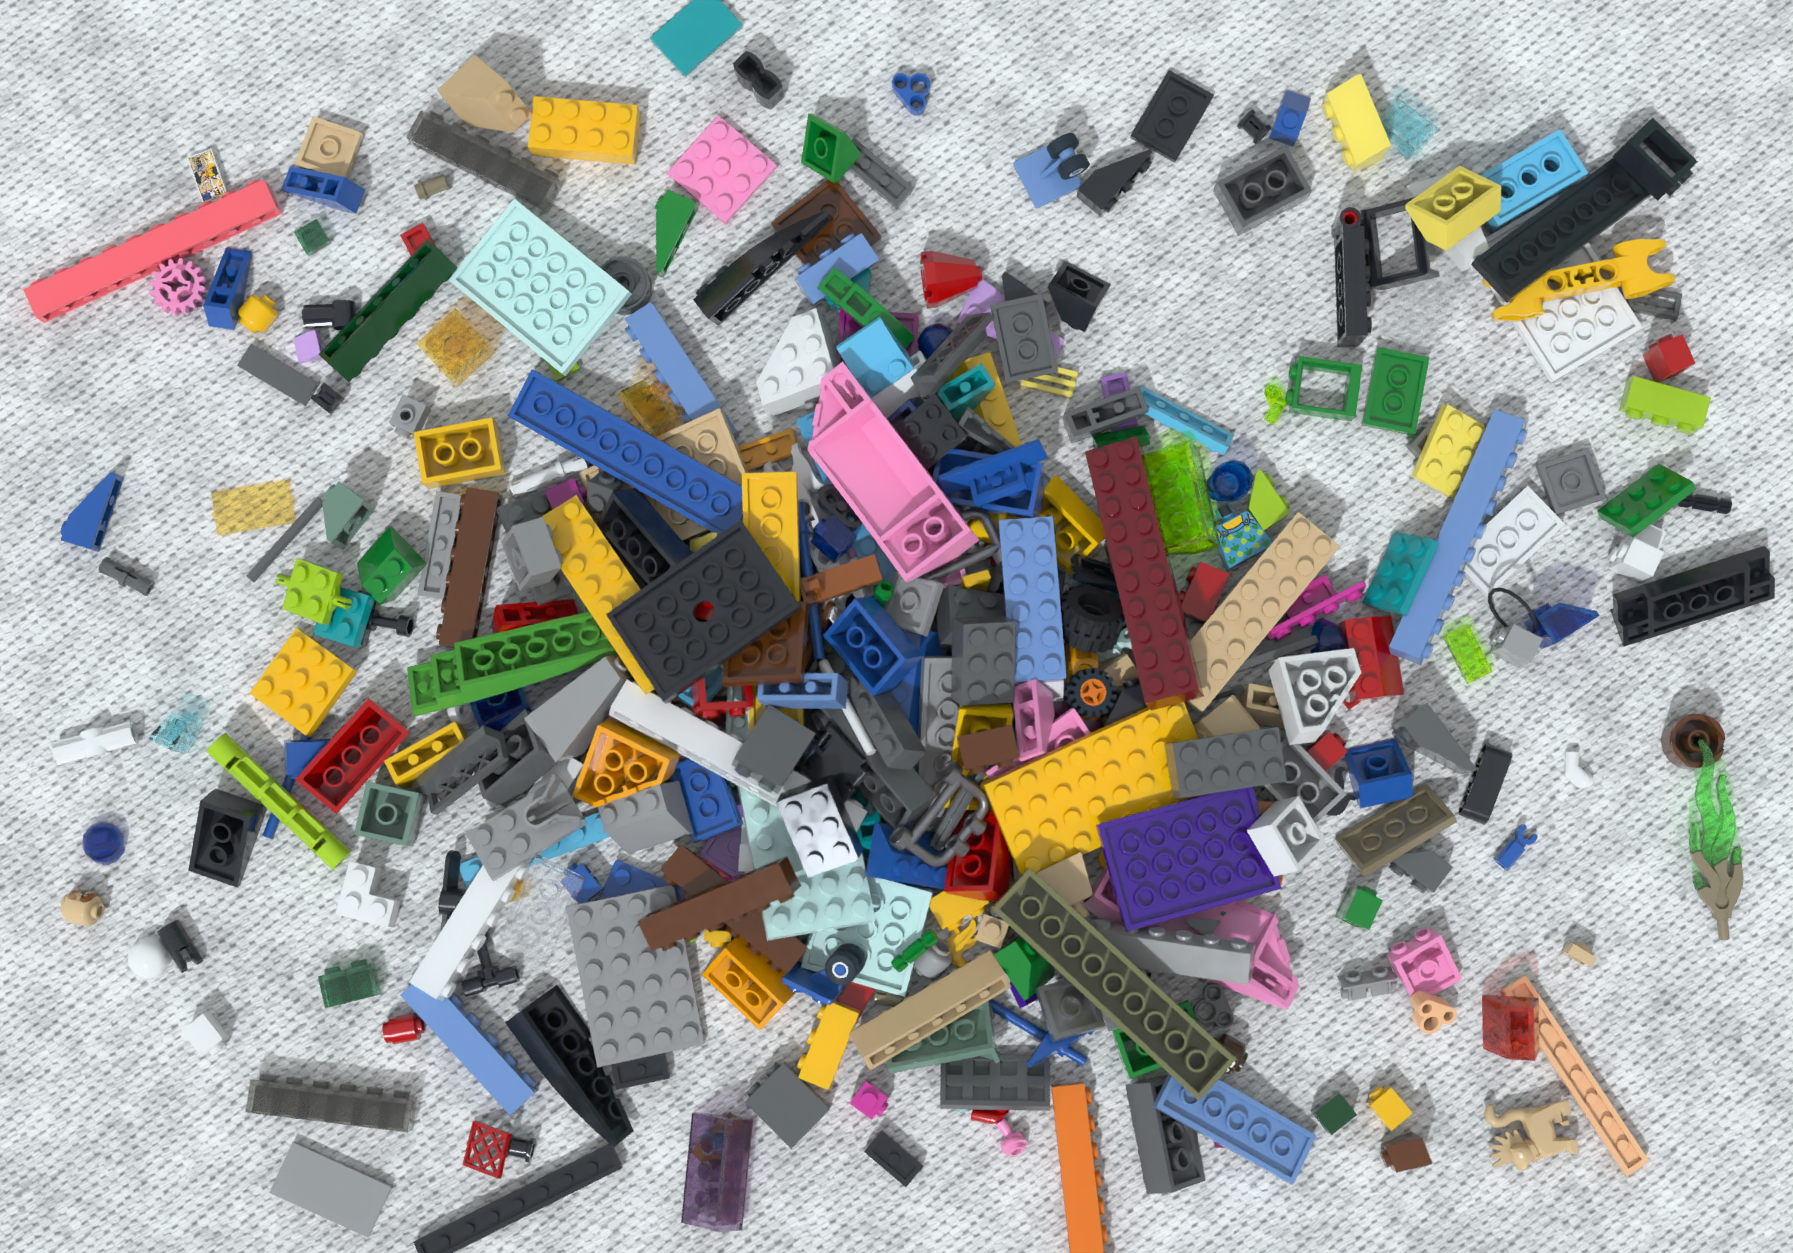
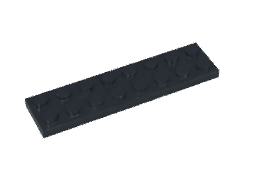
(1560, 230)

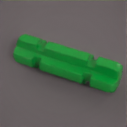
(914, 950)

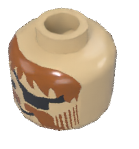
(82, 907)

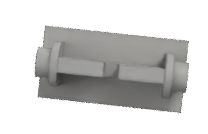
(1379, 979)

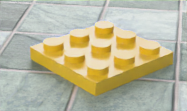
(303, 682)

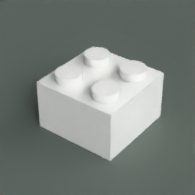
(1286, 836)

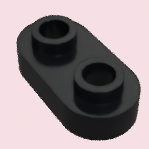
(839, 508)

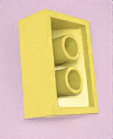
(1356, 124)
(1454, 207)

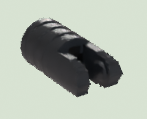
(175, 940)

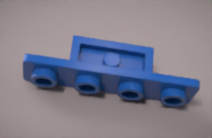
(995, 475)

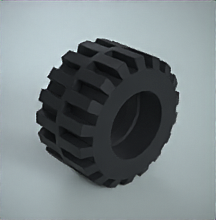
(1091, 618)

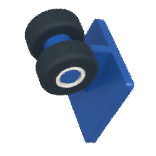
(828, 983)

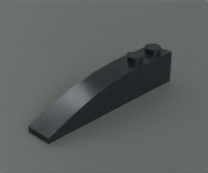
(755, 267)
(562, 1052)

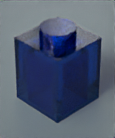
(833, 538)

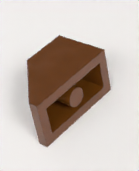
(1405, 1153)

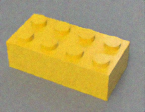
(584, 130)

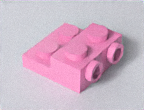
(1424, 963)

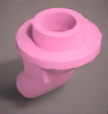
(1014, 1142)

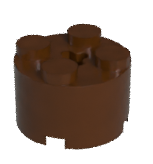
(1677, 740)

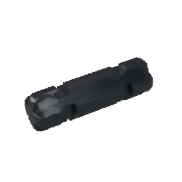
(1707, 503)

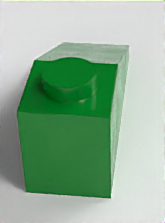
(672, 222)

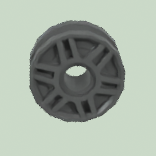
(640, 286)

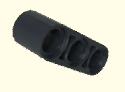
(1486, 784)

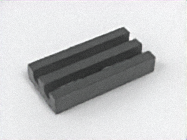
(1656, 312)

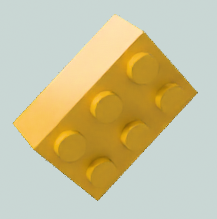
(459, 453)

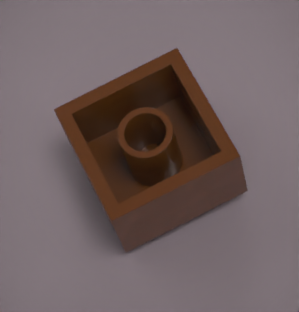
(988, 748)

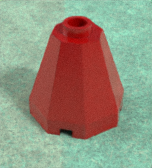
(947, 277)

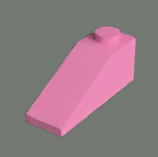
(1033, 718)

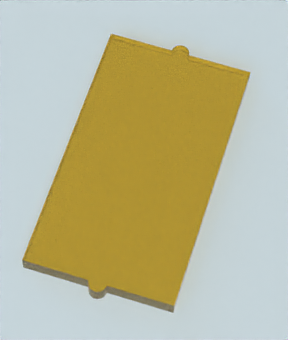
(253, 507)

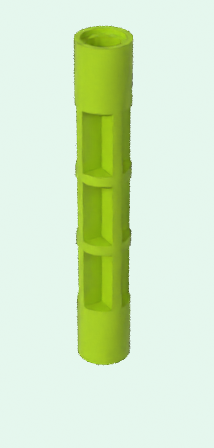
(278, 801)

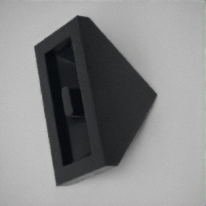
(1015, 289)

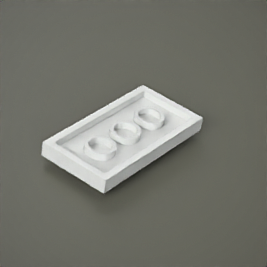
(1511, 540)

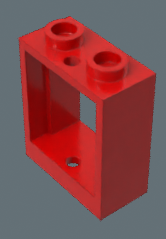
(712, 709)

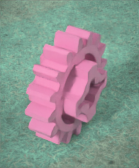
(172, 277)

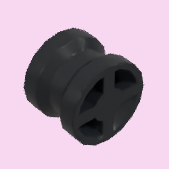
(327, 398)

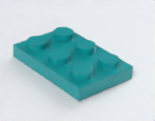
(1400, 573)

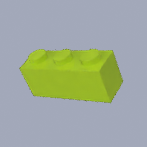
(1664, 405)

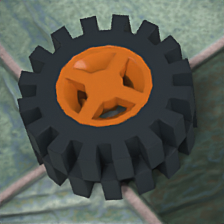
(1100, 692)

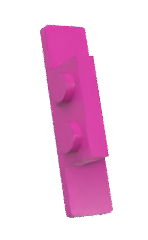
(1316, 599)

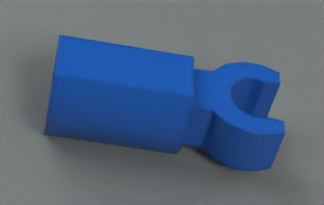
(1514, 849)

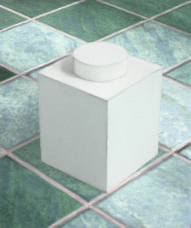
(206, 1035)

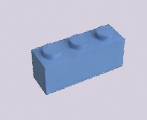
(850, 259)
(816, 692)

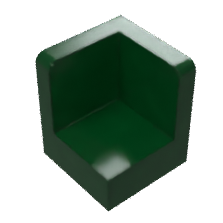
(1334, 1113)

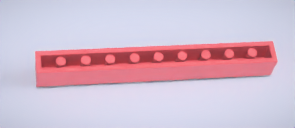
(143, 253)

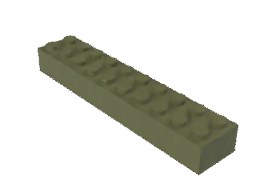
(1113, 984)

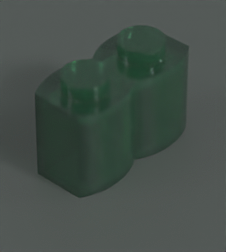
(349, 984)

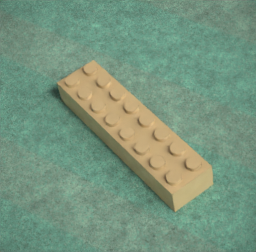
(1258, 604)

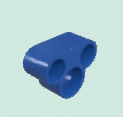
(907, 95)

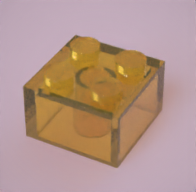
(456, 347)

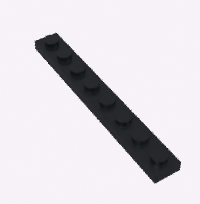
(521, 1202)

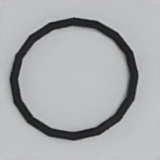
(1516, 597)

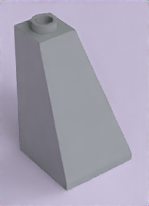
(572, 715)

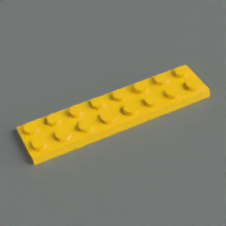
(594, 574)

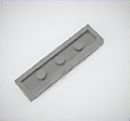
(439, 545)

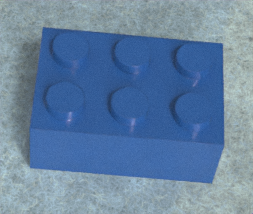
(872, 645)

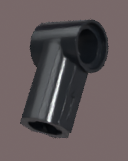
(328, 315)

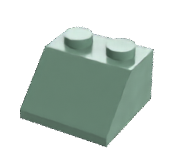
(344, 514)

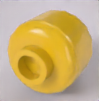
(258, 313)

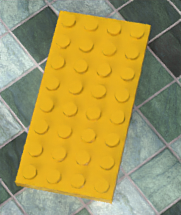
(1057, 799)

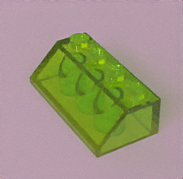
(1183, 499)

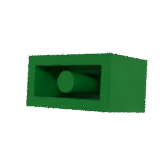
(1359, 907)

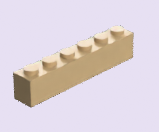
(930, 1010)

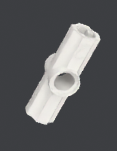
(95, 742)

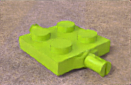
(313, 591)

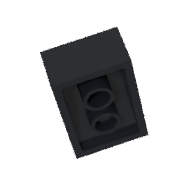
(225, 836)

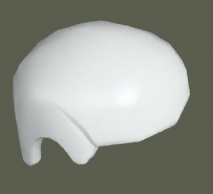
(149, 957)

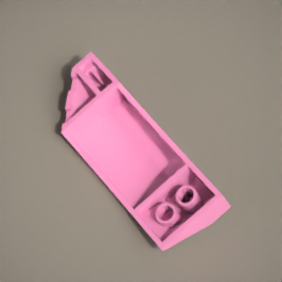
(884, 479)
(1272, 974)

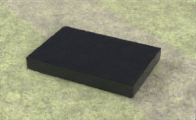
(1172, 116)

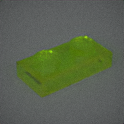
(1467, 654)

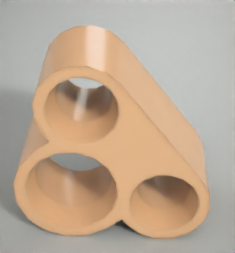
(1432, 1007)

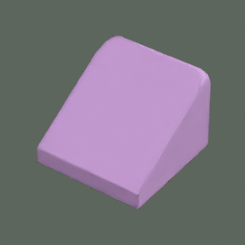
(308, 346)

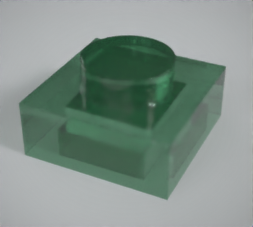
(312, 237)

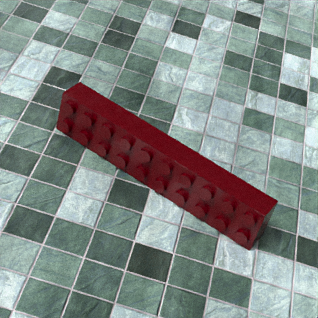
(1144, 574)

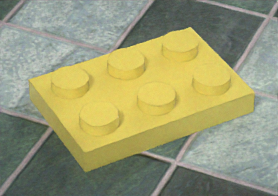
(1448, 451)

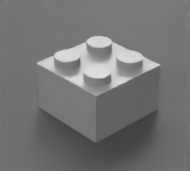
(531, 553)

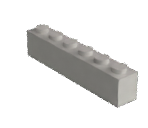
(1182, 952)

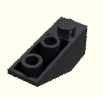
(1106, 183)

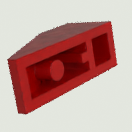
(524, 614)

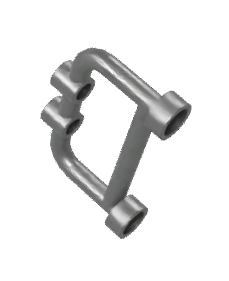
(977, 556)
(957, 844)

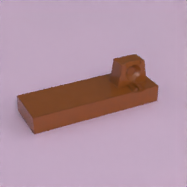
(841, 580)

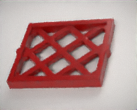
(471, 1144)

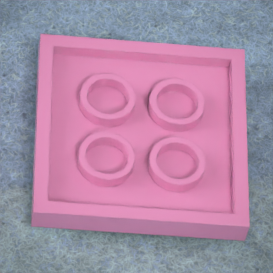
(722, 170)

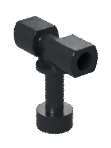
(404, 624)
(489, 975)

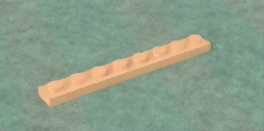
(1582, 1084)

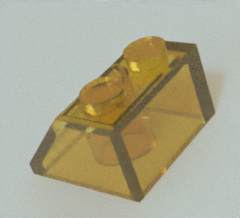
(648, 409)

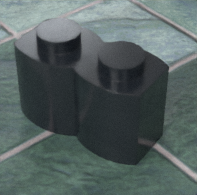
(760, 81)

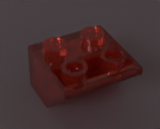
(1511, 1026)

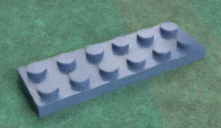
(1033, 597)
(1240, 1126)

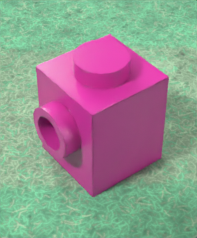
(870, 1100)

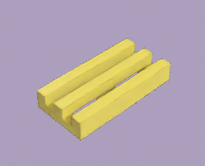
(1051, 390)

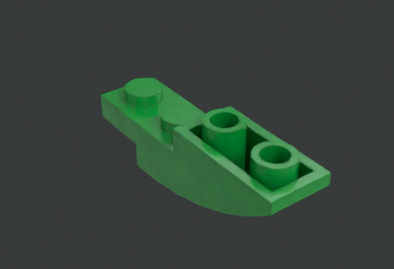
(861, 305)

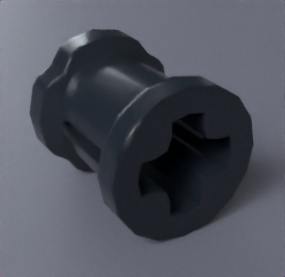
(1257, 129)
(521, 1148)

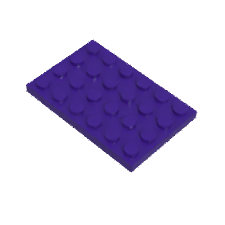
(1185, 858)

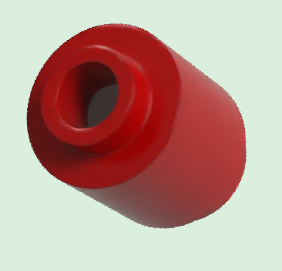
(403, 1028)

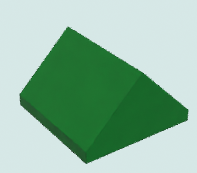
(827, 149)

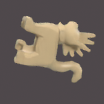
(1539, 1130)

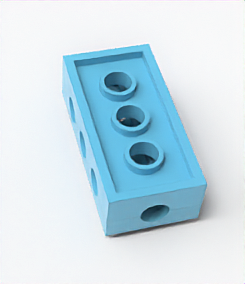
(1543, 185)

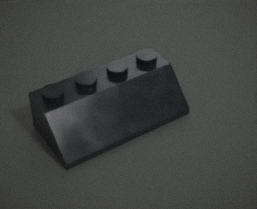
(640, 536)

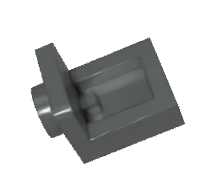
(600, 490)

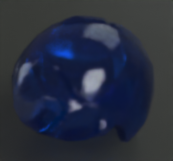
(1230, 481)
(1329, 636)

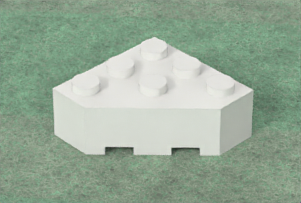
(798, 364)
(1312, 690)

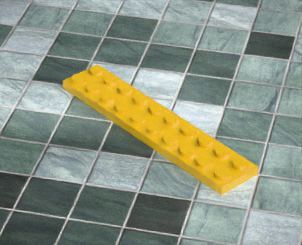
(773, 521)

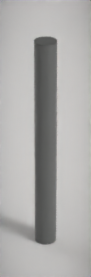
(285, 540)

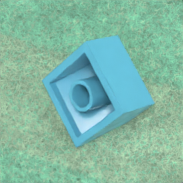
(875, 357)

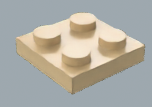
(329, 148)

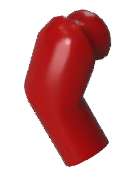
(988, 1116)

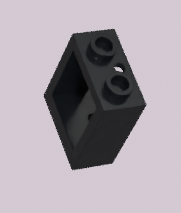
(1646, 170)

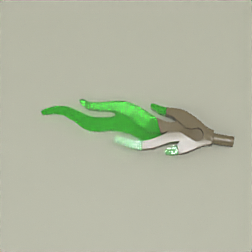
(1712, 856)

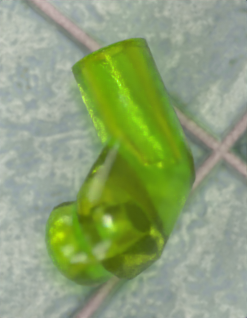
(1276, 403)

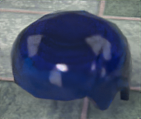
(932, 338)
(103, 843)

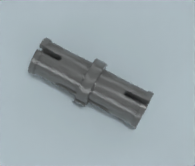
(126, 576)

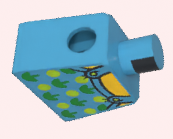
(1239, 537)

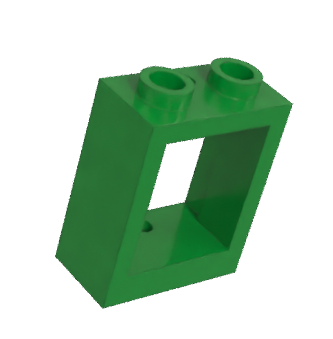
(1351, 391)

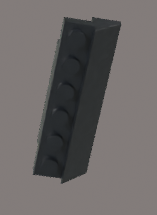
(1693, 596)

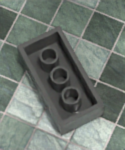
(1225, 762)

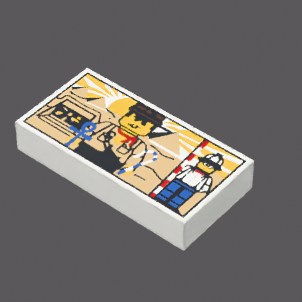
(207, 176)

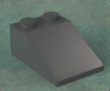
(1427, 735)

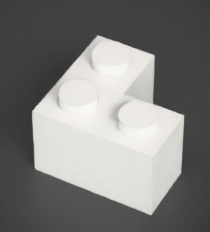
(1638, 555)
(360, 900)

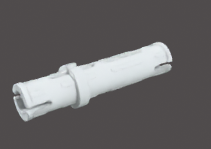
(545, 477)

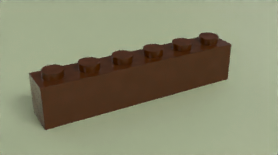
(470, 566)
(696, 875)
(720, 903)

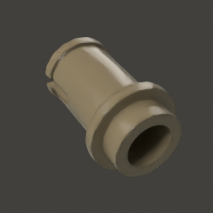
(431, 186)
(888, 999)

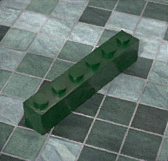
(388, 311)

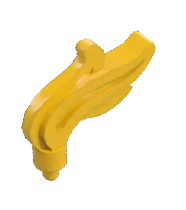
(961, 942)

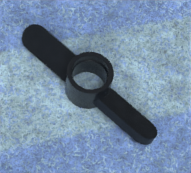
(450, 894)

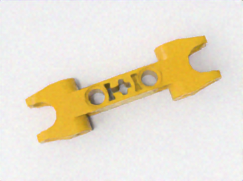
(1626, 269)

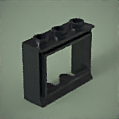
(1422, 250)

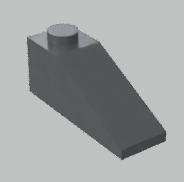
(1104, 414)

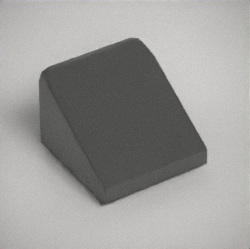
(1203, 926)

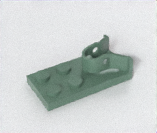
(962, 1039)

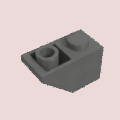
(1423, 868)

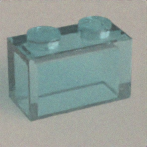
(1407, 128)

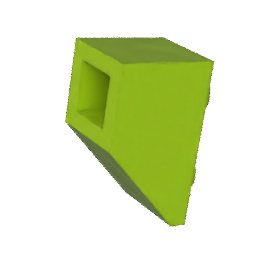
(1265, 503)

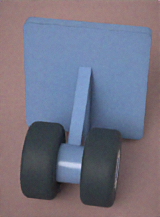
(1052, 170)

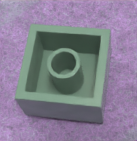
(389, 814)

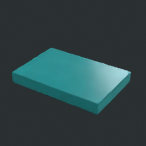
(696, 33)

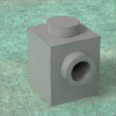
(409, 416)

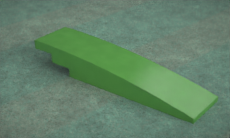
(505, 662)

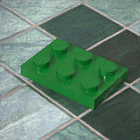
(1395, 391)
(1646, 500)

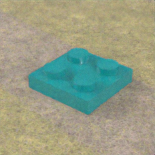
(350, 624)

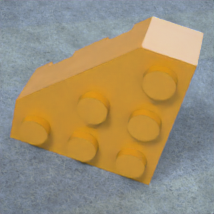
(622, 764)

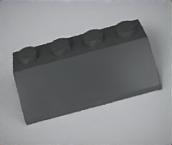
(1165, 1146)

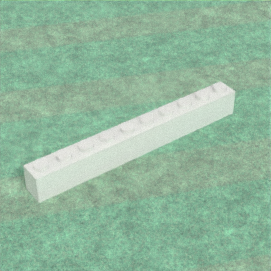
(699, 741)
(477, 912)

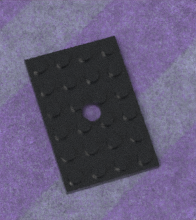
(661, 621)

